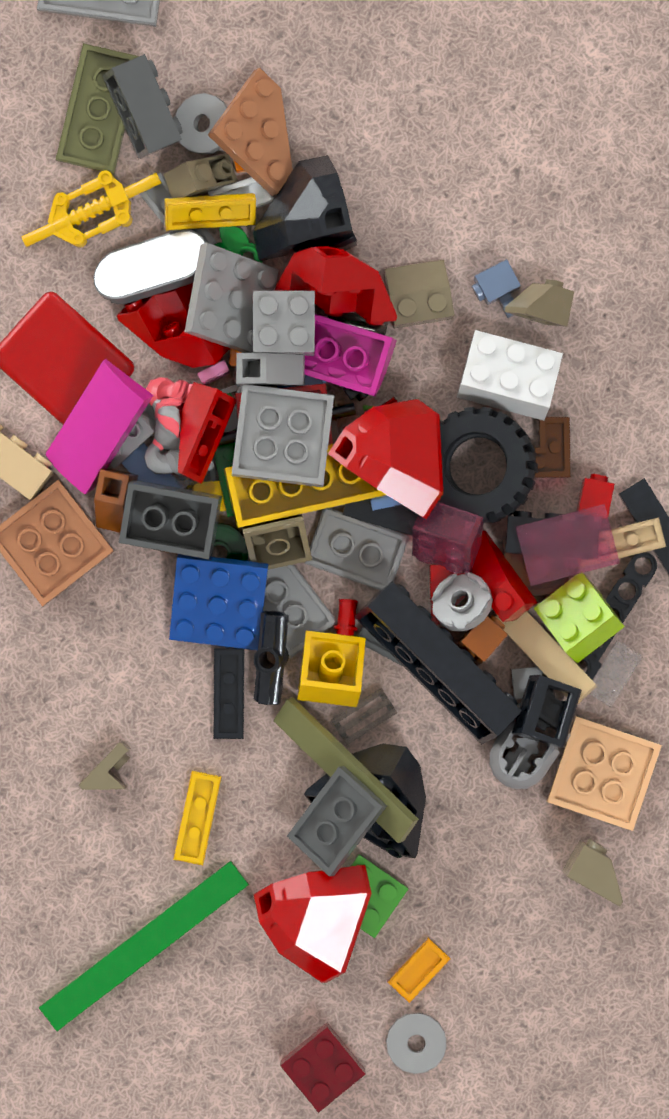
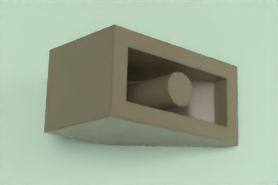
(543, 303)

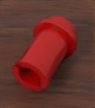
(346, 617)

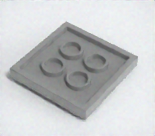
(224, 297)
(282, 435)

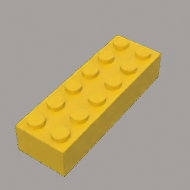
(264, 500)

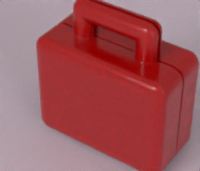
(57, 354)

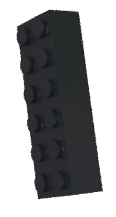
(438, 663)

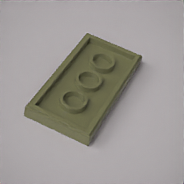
(92, 123)

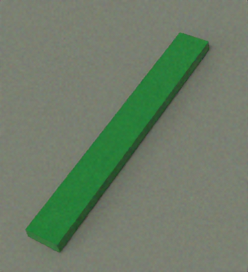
(143, 946)

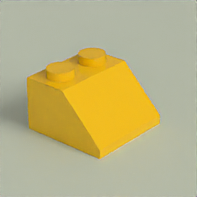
(331, 669)

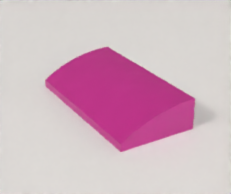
(349, 356)
(97, 426)

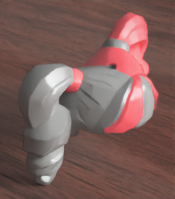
(168, 404)

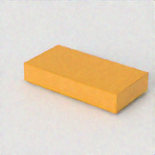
(419, 970)

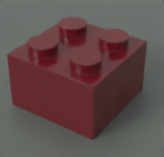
(322, 1067)

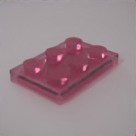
(567, 545)

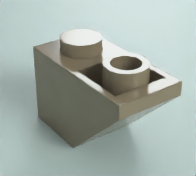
(200, 176)

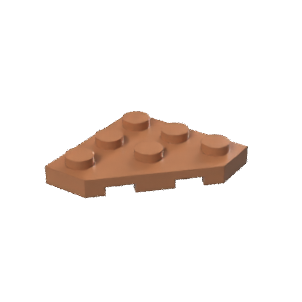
(256, 132)

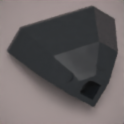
(304, 211)
(403, 778)

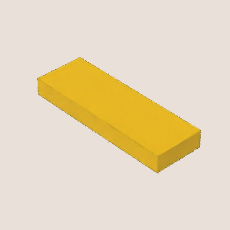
(210, 211)
(197, 818)

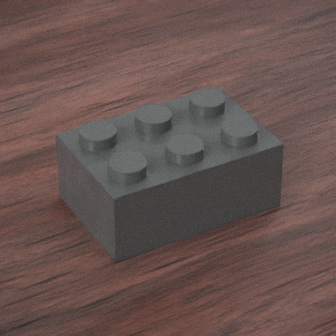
(143, 106)
(170, 519)

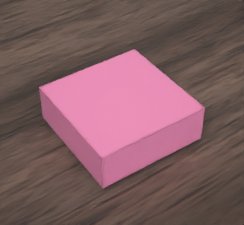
(214, 373)

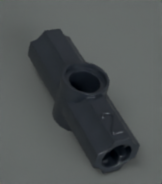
(269, 675)

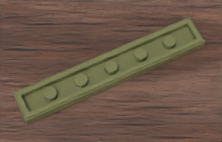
(330, 754)

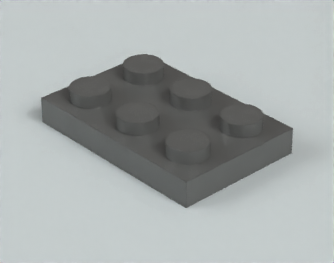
(336, 821)

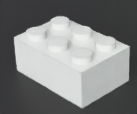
(509, 375)

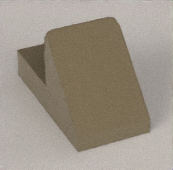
(101, 777)

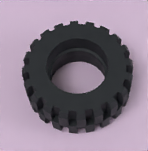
(519, 458)

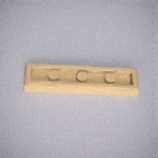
(547, 654)

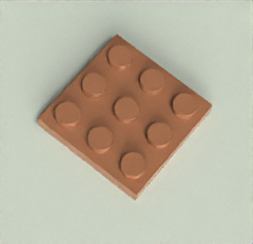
(51, 543)

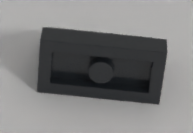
(532, 705)

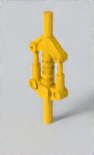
(62, 224)

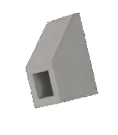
(270, 369)

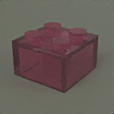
(448, 538)

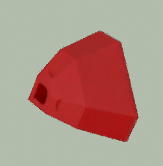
(340, 283)
(162, 323)
(396, 452)
(316, 918)

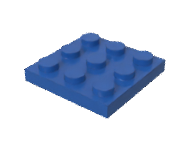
(218, 601)

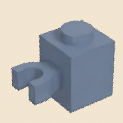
(496, 285)

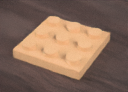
(604, 773)

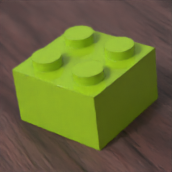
(579, 617)

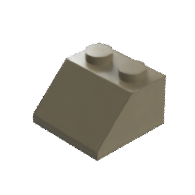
(420, 293)
(278, 542)
(594, 870)

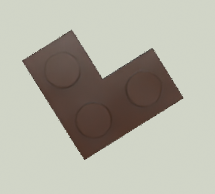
(553, 448)

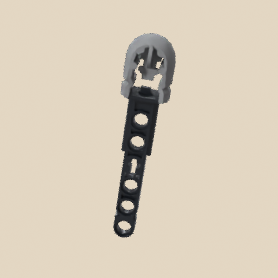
(513, 768)

